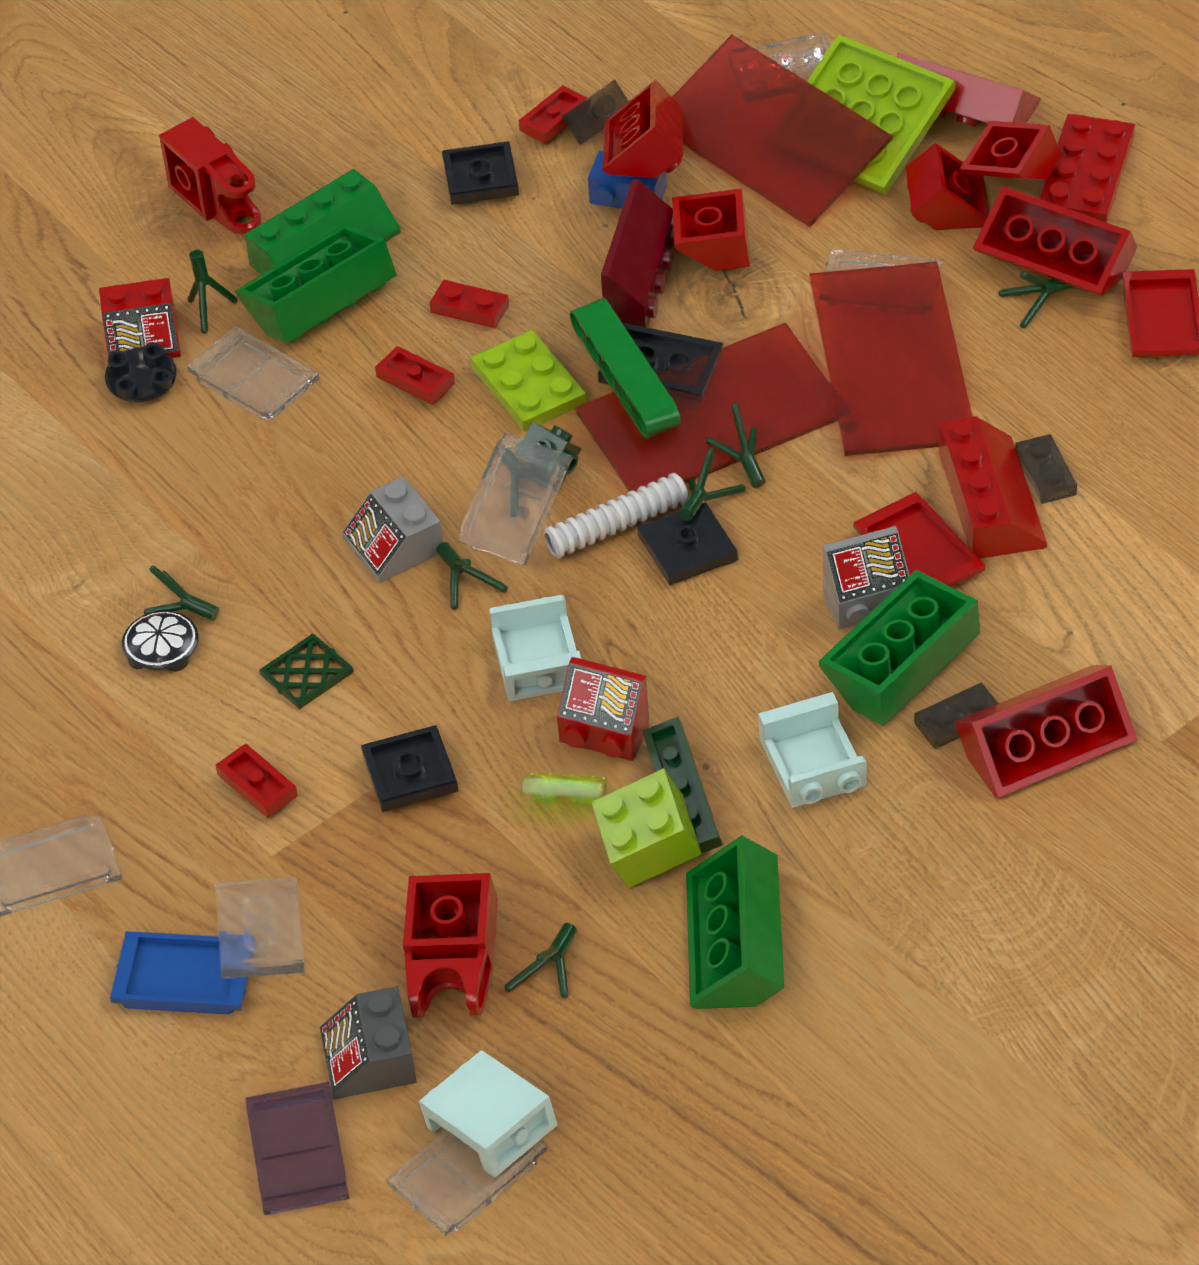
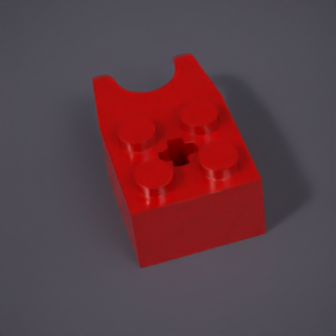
(209, 175)
(449, 938)

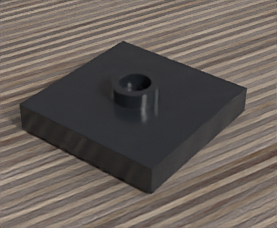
(480, 172)
(687, 547)
(409, 768)

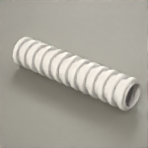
(616, 515)

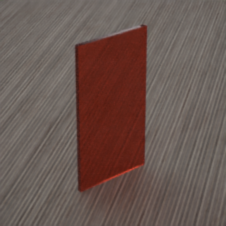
(775, 130)
(889, 356)
(764, 374)

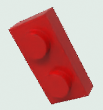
(545, 119)
(469, 303)
(414, 375)
(256, 780)

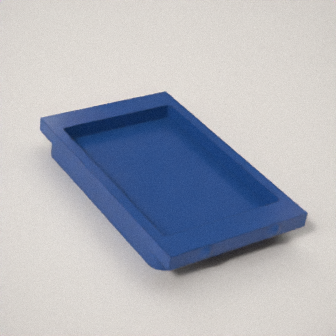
(175, 975)

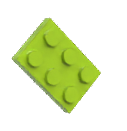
(528, 380)

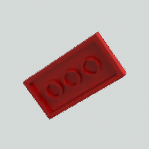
(1090, 165)

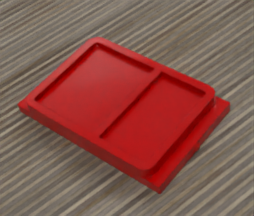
(1162, 312)
(925, 540)

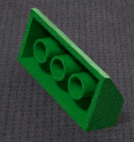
(343, 201)
(317, 282)
(901, 646)
(734, 927)

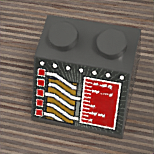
(368, 1045)

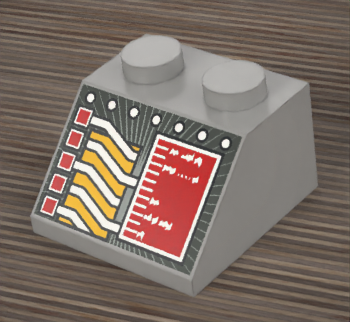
(393, 530)
(861, 574)

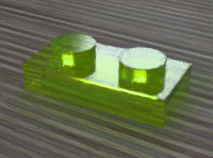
(547, 786)

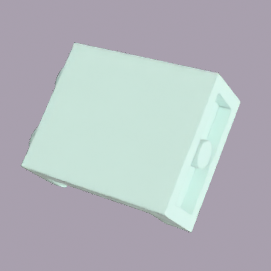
(533, 646)
(811, 750)
(490, 1111)

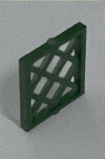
(294, 654)

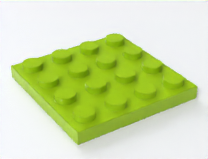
(888, 94)

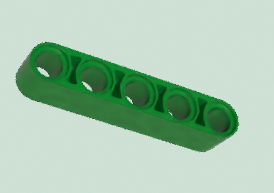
(625, 368)

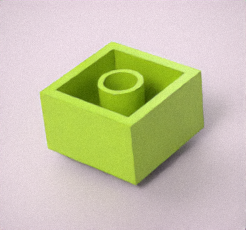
(646, 828)

